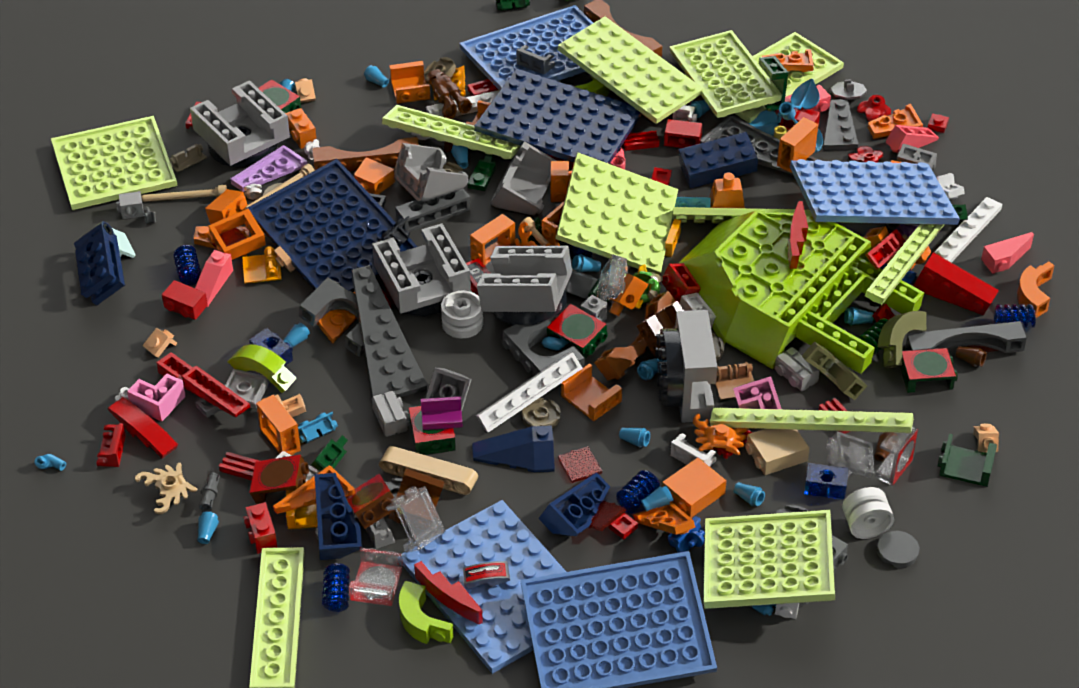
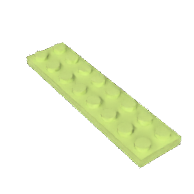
(447, 130)
(719, 215)
(277, 618)

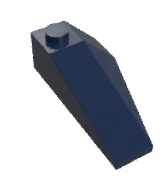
(523, 448)
(575, 509)
(337, 527)

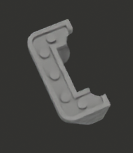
(422, 173)
(524, 182)

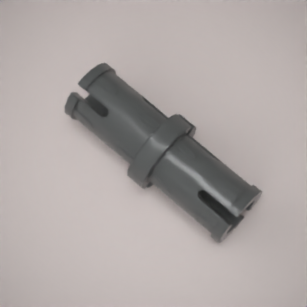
(209, 492)

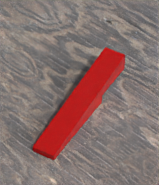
(203, 385)

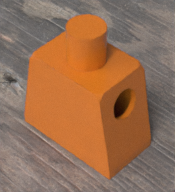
(374, 176)
(727, 193)
(632, 293)

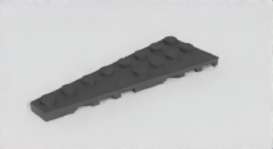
(765, 145)
(385, 347)

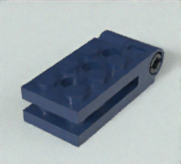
(99, 263)

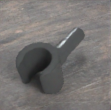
(149, 216)

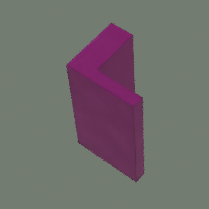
(441, 413)

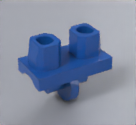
(686, 541)

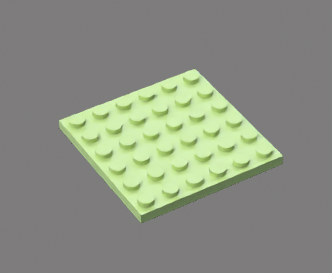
(113, 162)
(617, 213)
(768, 559)

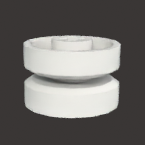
(461, 314)
(868, 513)

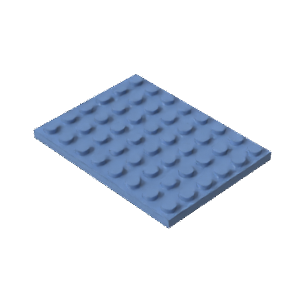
(496, 51)
(873, 192)
(482, 538)
(619, 624)

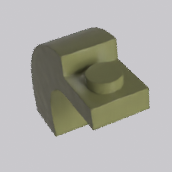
(893, 333)
(835, 370)

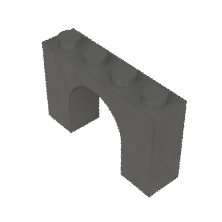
(330, 297)
(520, 340)

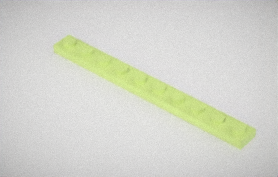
(902, 262)
(813, 420)

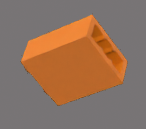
(797, 143)
(695, 487)

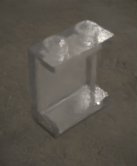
(417, 518)

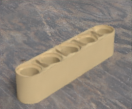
(456, 477)

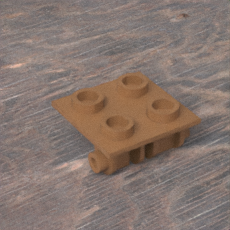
(731, 378)

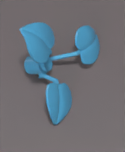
(804, 96)

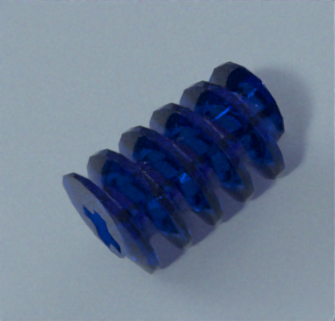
(187, 264)
(1014, 314)
(636, 490)
(336, 587)

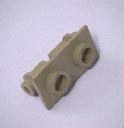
(182, 161)

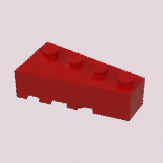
(955, 285)

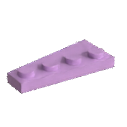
(269, 168)

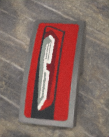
(487, 572)

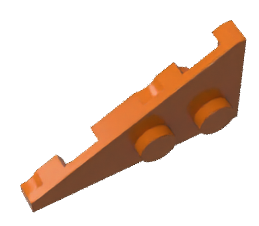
(306, 493)

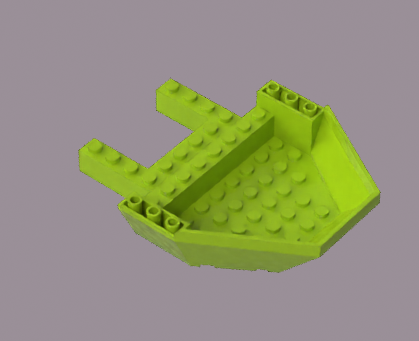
(767, 304)

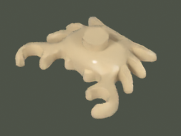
(169, 483)

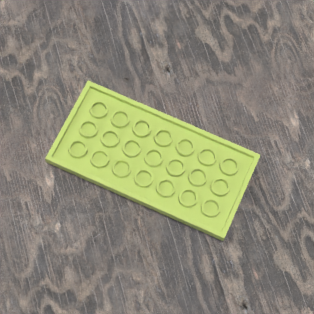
(824, 66)
(630, 69)
(726, 73)

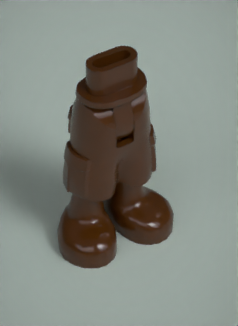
(446, 90)

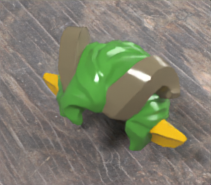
(653, 285)

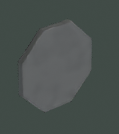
(848, 90)

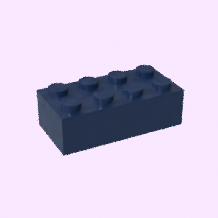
(714, 158)

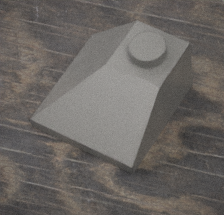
(448, 384)

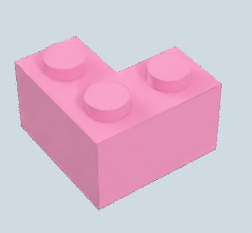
(757, 395)
(157, 400)

